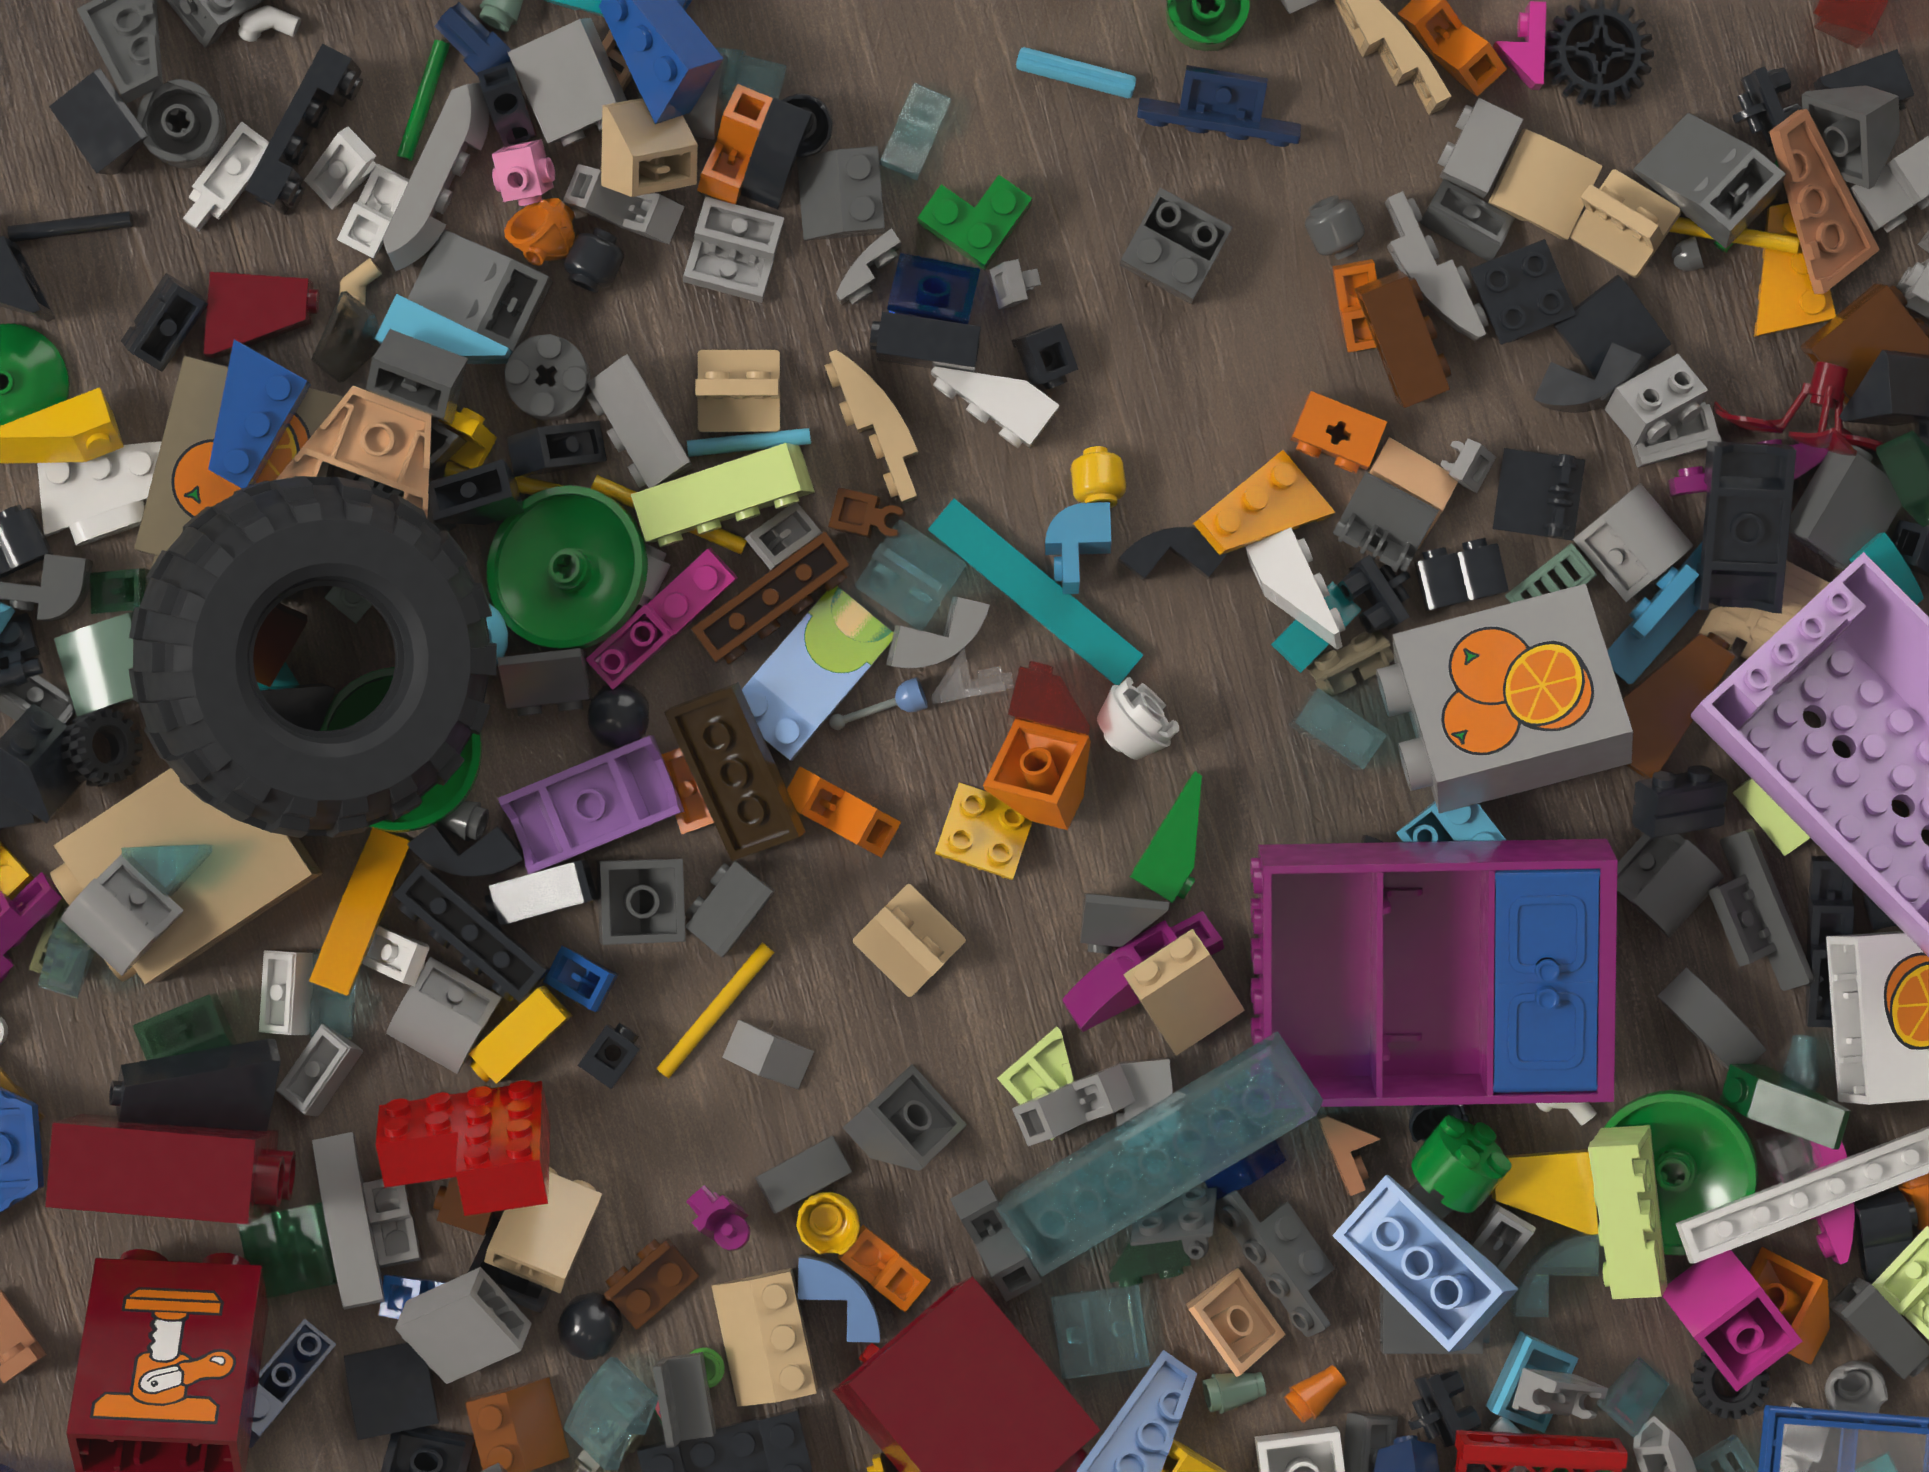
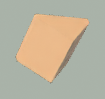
(1414, 475)
(1236, 1321)

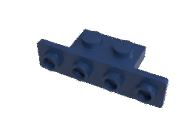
(1223, 104)

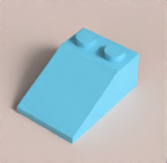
(442, 332)

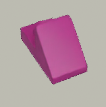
(1527, 57)

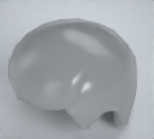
(1856, 1388)

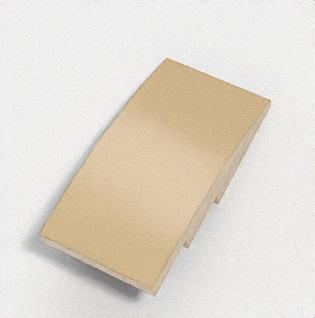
(1379, 30)

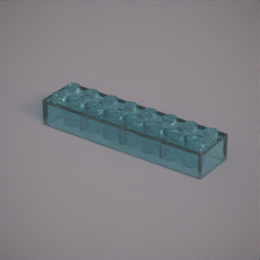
(1160, 1154)

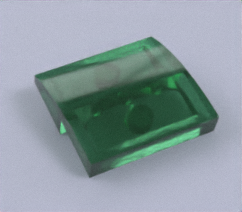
(291, 1249)

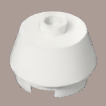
(1135, 720)

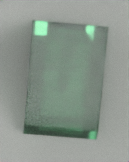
(117, 590)

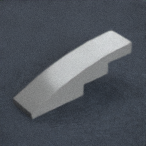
(348, 1221)

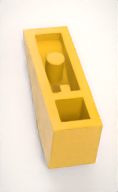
(63, 432)

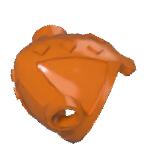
(542, 231)

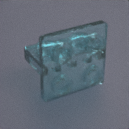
(910, 575)

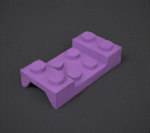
(592, 804)

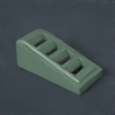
(1574, 558)

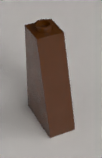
(1666, 697)

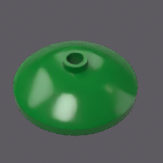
(34, 373)

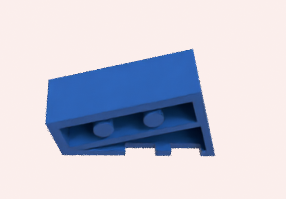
(253, 414)

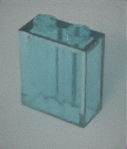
(1337, 730)

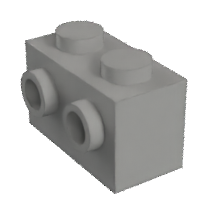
(1657, 400)

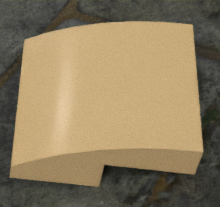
(1544, 184)

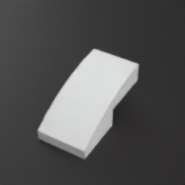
(373, 211)

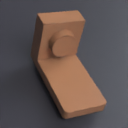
(17, 1343)

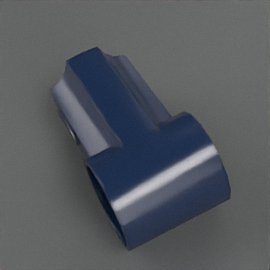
(472, 39)

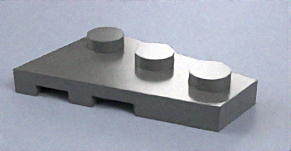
(128, 43)

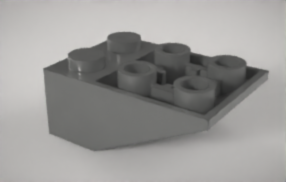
(1711, 177)
(481, 289)

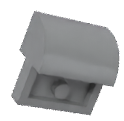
(1633, 542)
(121, 915)
(443, 1015)

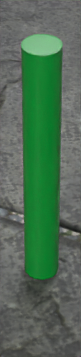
(423, 100)

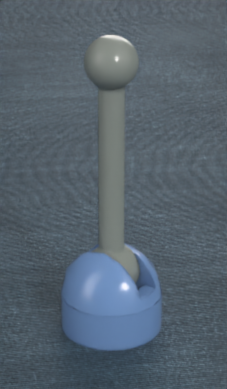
(908, 697)

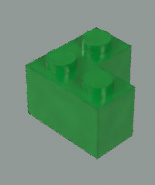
(980, 229)

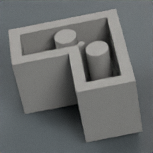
(1898, 188)

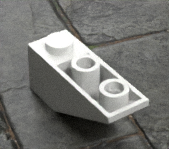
(1007, 401)
(1288, 582)

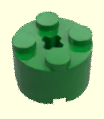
(1208, 30)
(1461, 1163)

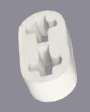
(107, 523)

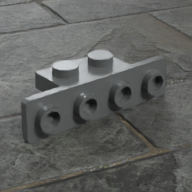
(1756, 914)
(1283, 1255)

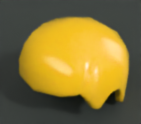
(828, 1223)

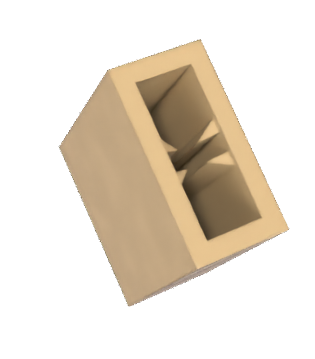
(1184, 992)
(545, 1238)

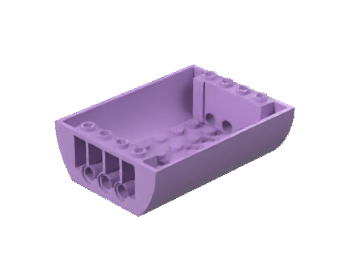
(1864, 670)

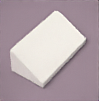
(286, 993)

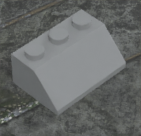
(638, 424)

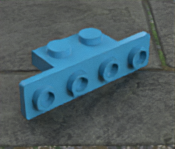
(1656, 620)

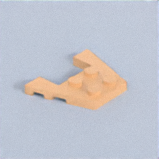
(374, 441)

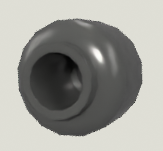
(1334, 227)

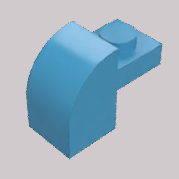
(1076, 531)

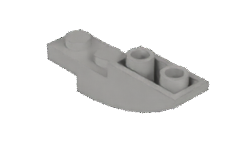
(1441, 286)

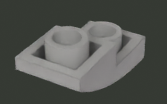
(859, 277)

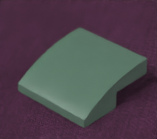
(98, 663)

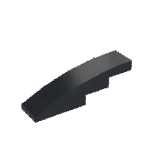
(1828, 915)

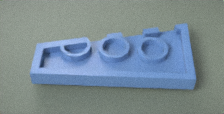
(1146, 1423)

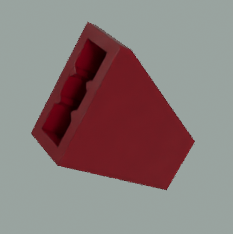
(255, 309)

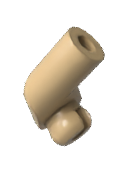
(359, 278)

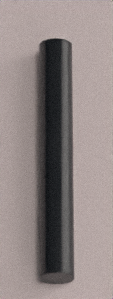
(70, 226)

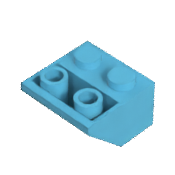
(1461, 824)

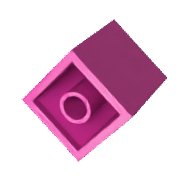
(1731, 1317)

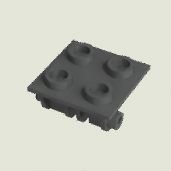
(1385, 522)
(1184, 1218)

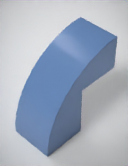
(828, 1281)

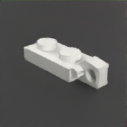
(225, 176)

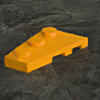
(1785, 285)
(1263, 505)

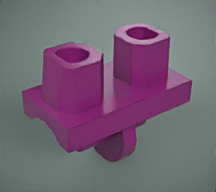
(720, 1219)

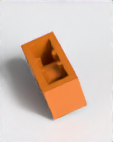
(1325, 413)

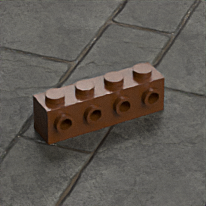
(770, 598)

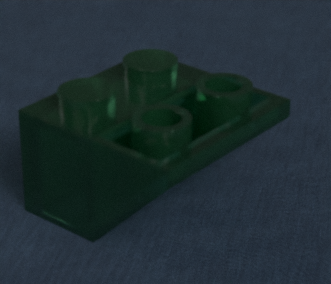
(186, 1029)

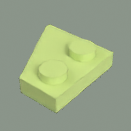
(1039, 1069)

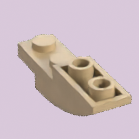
(868, 408)

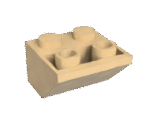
(645, 155)

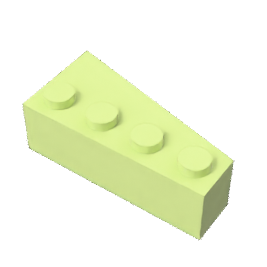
(721, 493)
(1628, 1212)

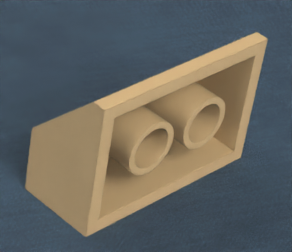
(765, 1338)

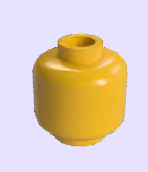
(1098, 476)

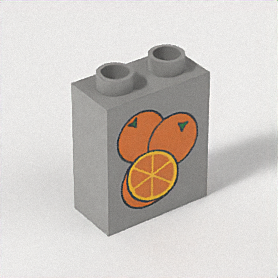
(1507, 700)

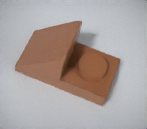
(1343, 1139)

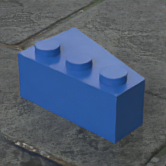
(663, 52)

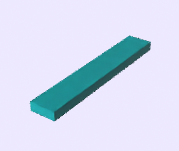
(1035, 592)

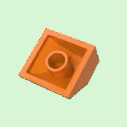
(1041, 773)
(1799, 1298)

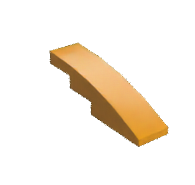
(360, 911)

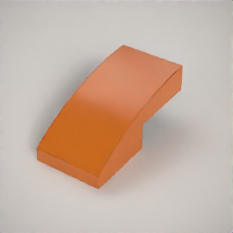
(1354, 324)
(885, 1269)

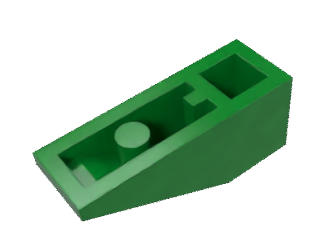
(1171, 852)

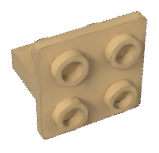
(1624, 222)
(738, 390)
(909, 940)

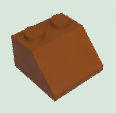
(518, 1427)

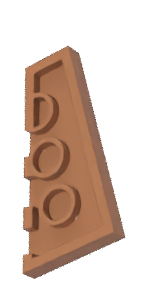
(1823, 210)

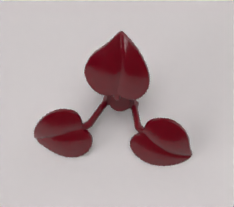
(1826, 392)

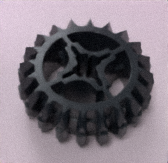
(1617, 52)

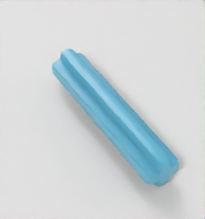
(1076, 72)

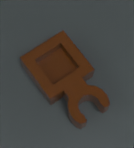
(859, 513)

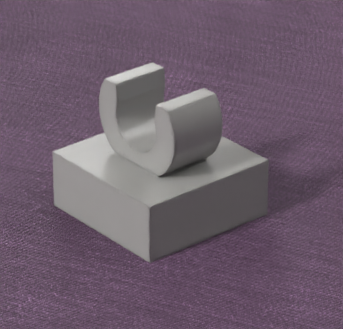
(1011, 283)
(1470, 465)

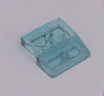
(1100, 1331)
(609, 1412)

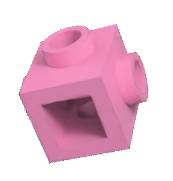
(523, 172)

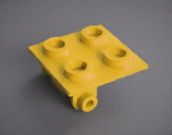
(983, 832)

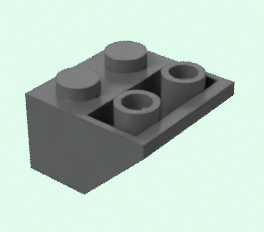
(1175, 246)
(417, 375)

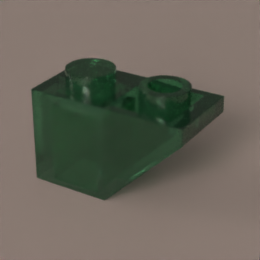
(1908, 470)
(1147, 1259)

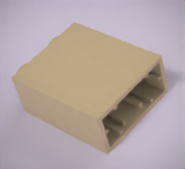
(232, 887)

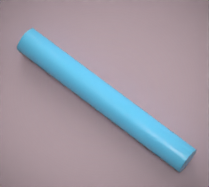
(747, 442)

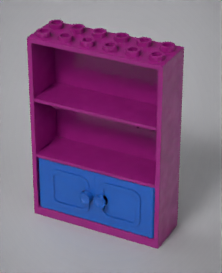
(1440, 969)

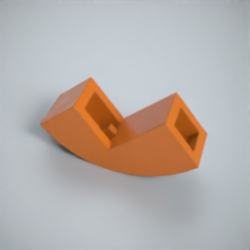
(1452, 44)
(735, 141)
(842, 812)

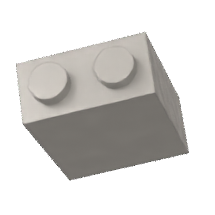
(567, 80)
(463, 1325)

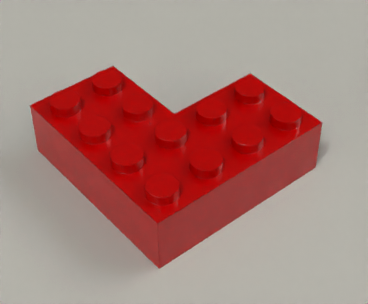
(484, 1137)

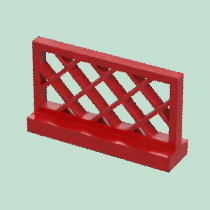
(1538, 1451)

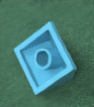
(1531, 1354)

